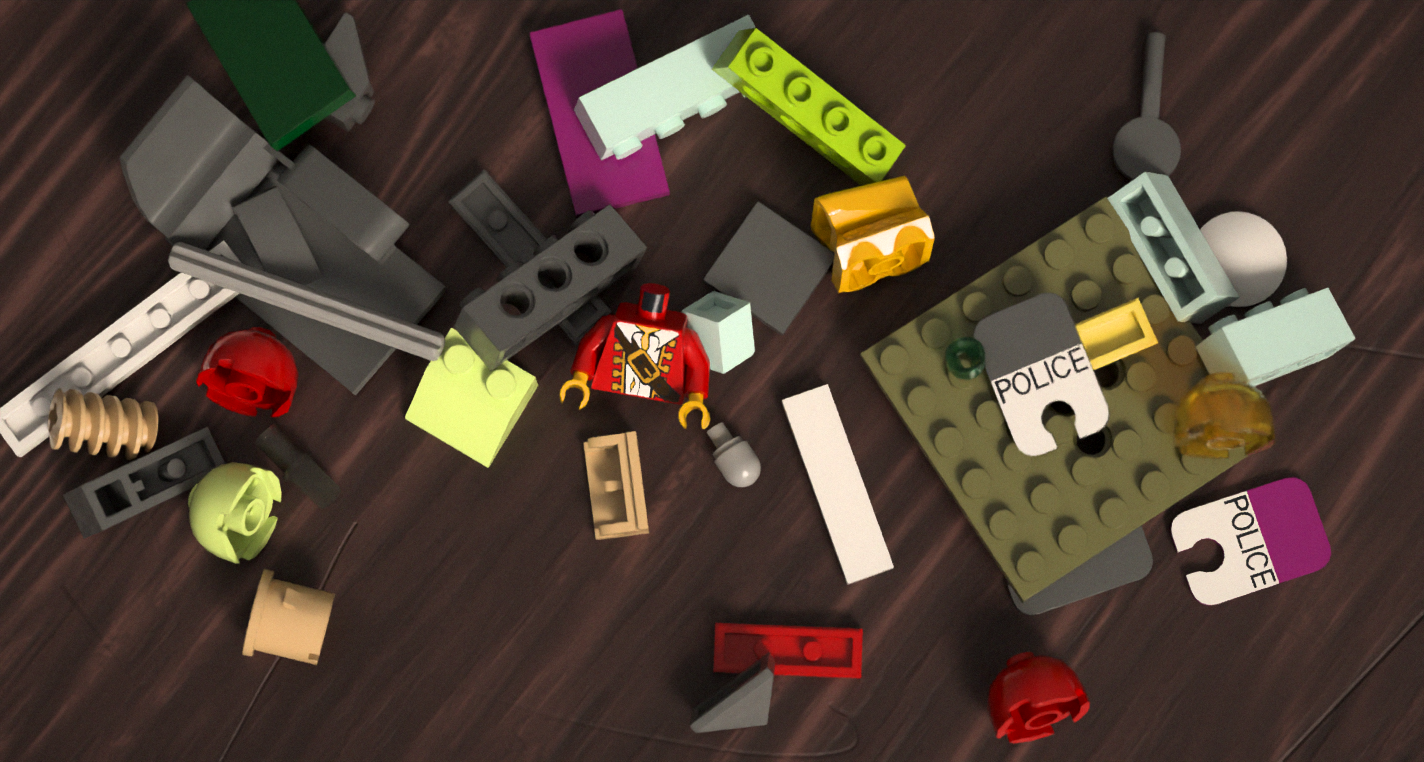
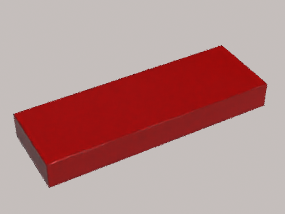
(796, 649)

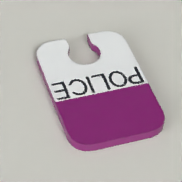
(1263, 536)

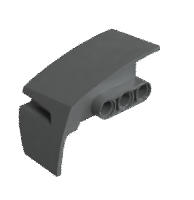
(203, 160)

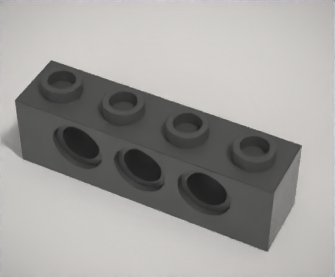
(499, 335)

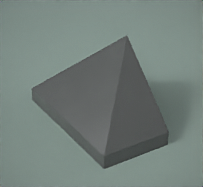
(739, 702)

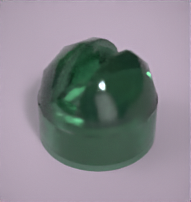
(975, 354)

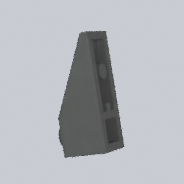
(143, 483)

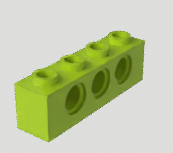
(808, 106)

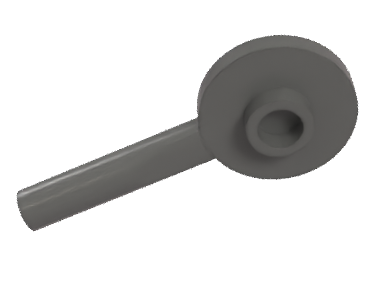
(1147, 141)

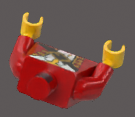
(644, 355)

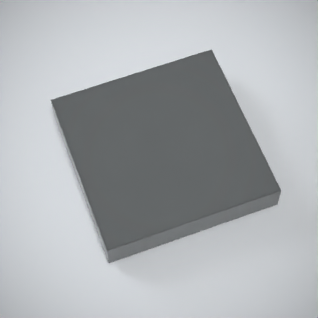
(770, 267)

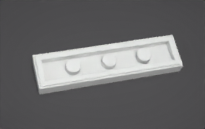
(837, 484)

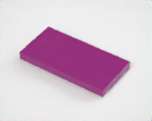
(572, 63)

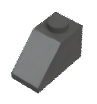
(349, 55)

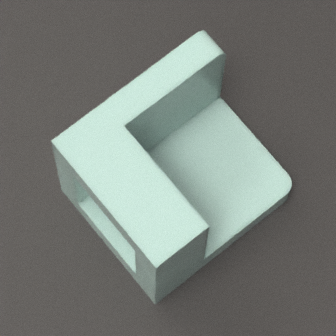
(723, 328)

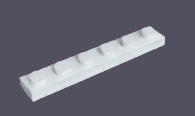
(115, 352)

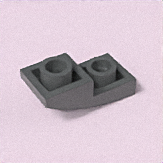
(276, 237)

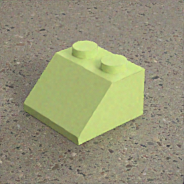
(468, 402)

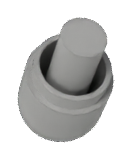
(734, 457)

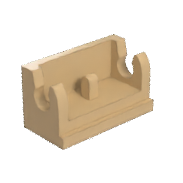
(616, 486)

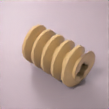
(101, 421)

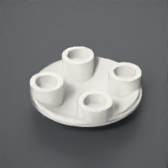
(1248, 253)

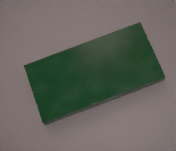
(274, 63)

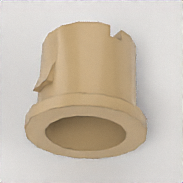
(288, 620)

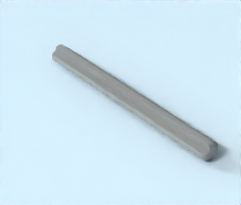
(306, 301)

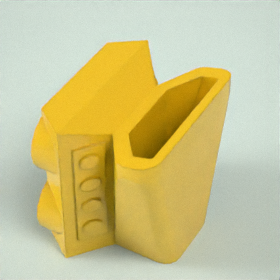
(873, 232)

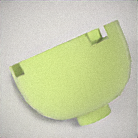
(233, 509)

